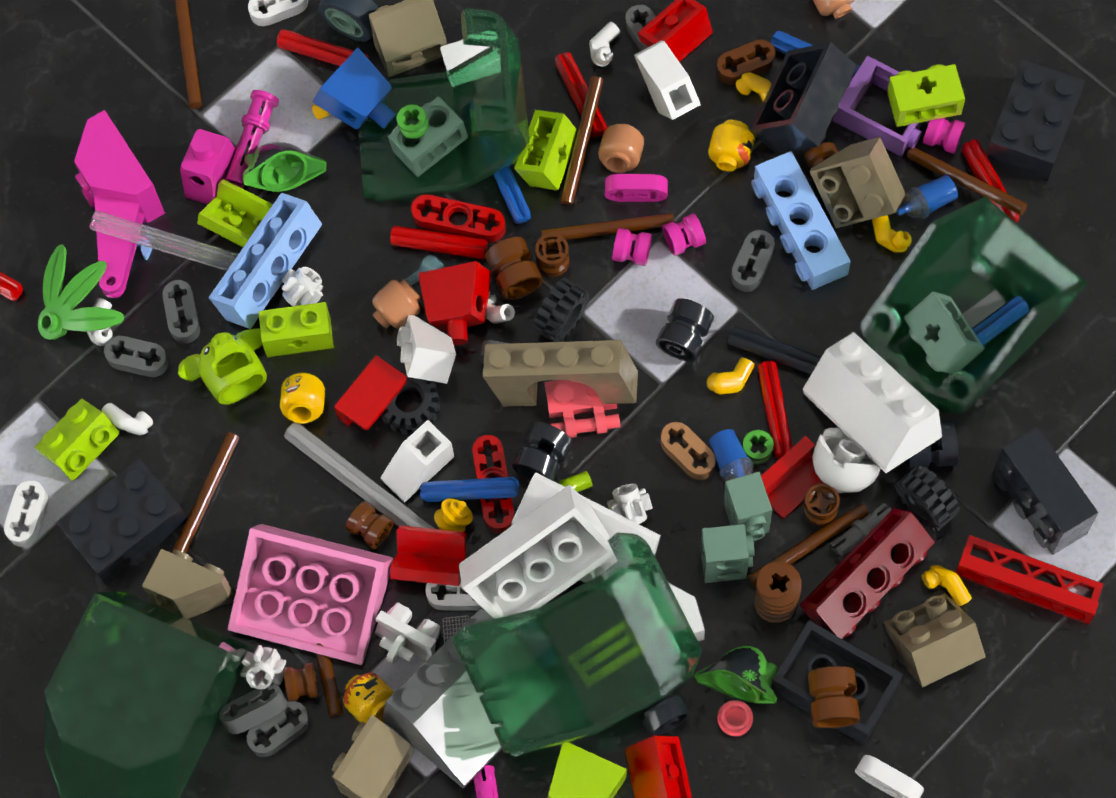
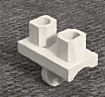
(403, 639)

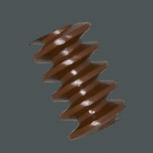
(777, 592)

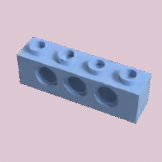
(786, 175)
(265, 260)

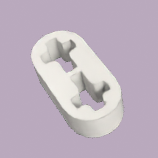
(277, 10)
(33, 515)
(451, 602)
(888, 778)

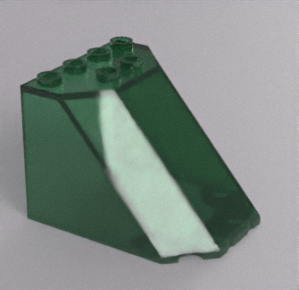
(968, 259)

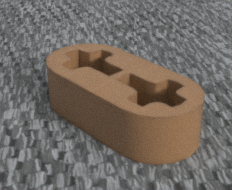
(693, 445)

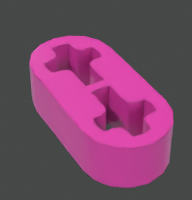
(636, 187)

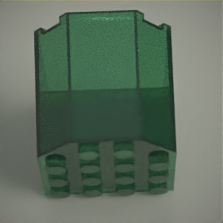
(135, 699)

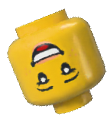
(302, 398)

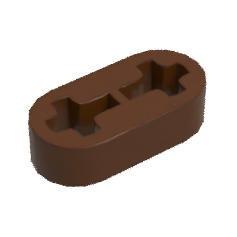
(745, 61)

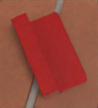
(680, 25)
(370, 394)
(791, 478)
(429, 555)
(658, 768)

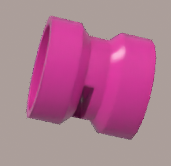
(944, 133)
(684, 234)
(624, 246)

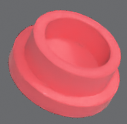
(735, 718)

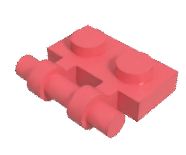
(572, 398)

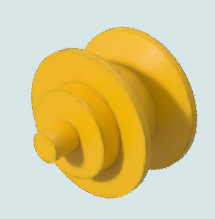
(453, 515)

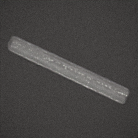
(162, 240)

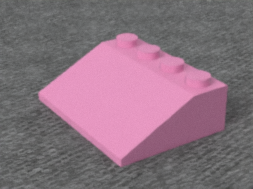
(309, 593)

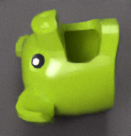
(228, 366)

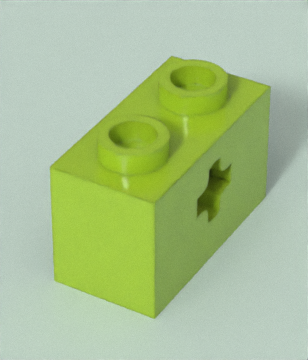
(925, 95)
(548, 150)
(296, 329)

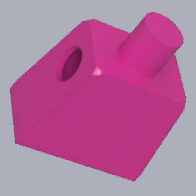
(205, 161)

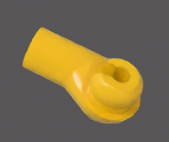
(753, 82)

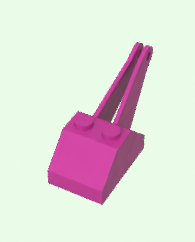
(117, 186)

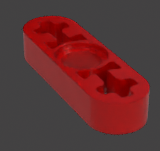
(433, 221)
(498, 460)

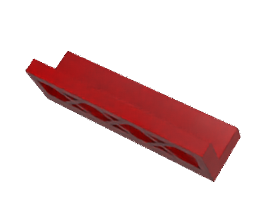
(1026, 586)

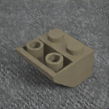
(407, 34)
(858, 183)
(186, 586)
(935, 639)
(372, 761)

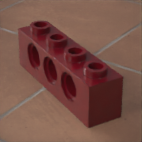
(849, 578)

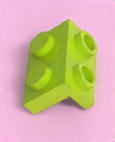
(234, 213)
(77, 439)

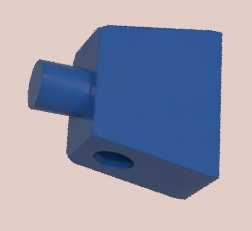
(356, 93)

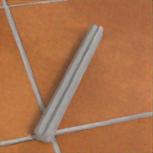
(352, 477)

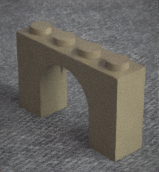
(518, 367)

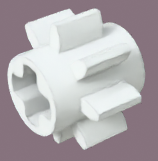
(302, 286)
(630, 502)
(263, 667)

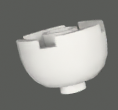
(843, 463)

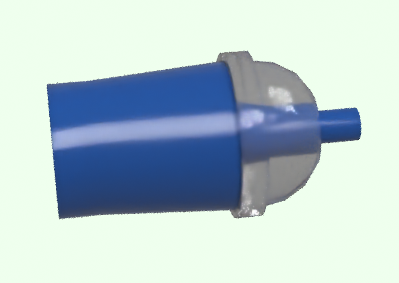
(928, 197)
(730, 455)

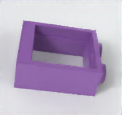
(879, 74)

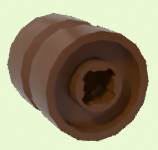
(515, 271)
(833, 695)

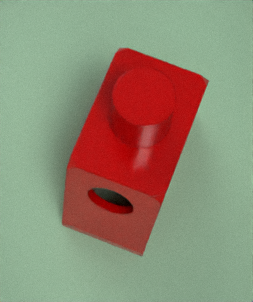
(456, 298)

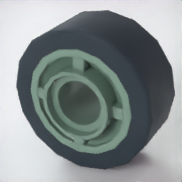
(349, 17)

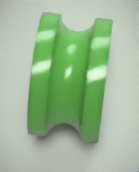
(412, 131)
(757, 436)

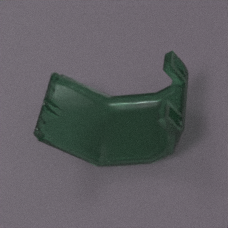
(485, 96)
(583, 655)

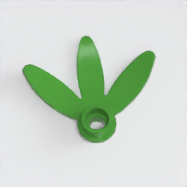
(59, 313)

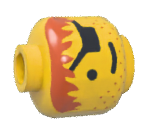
(731, 145)
(366, 696)

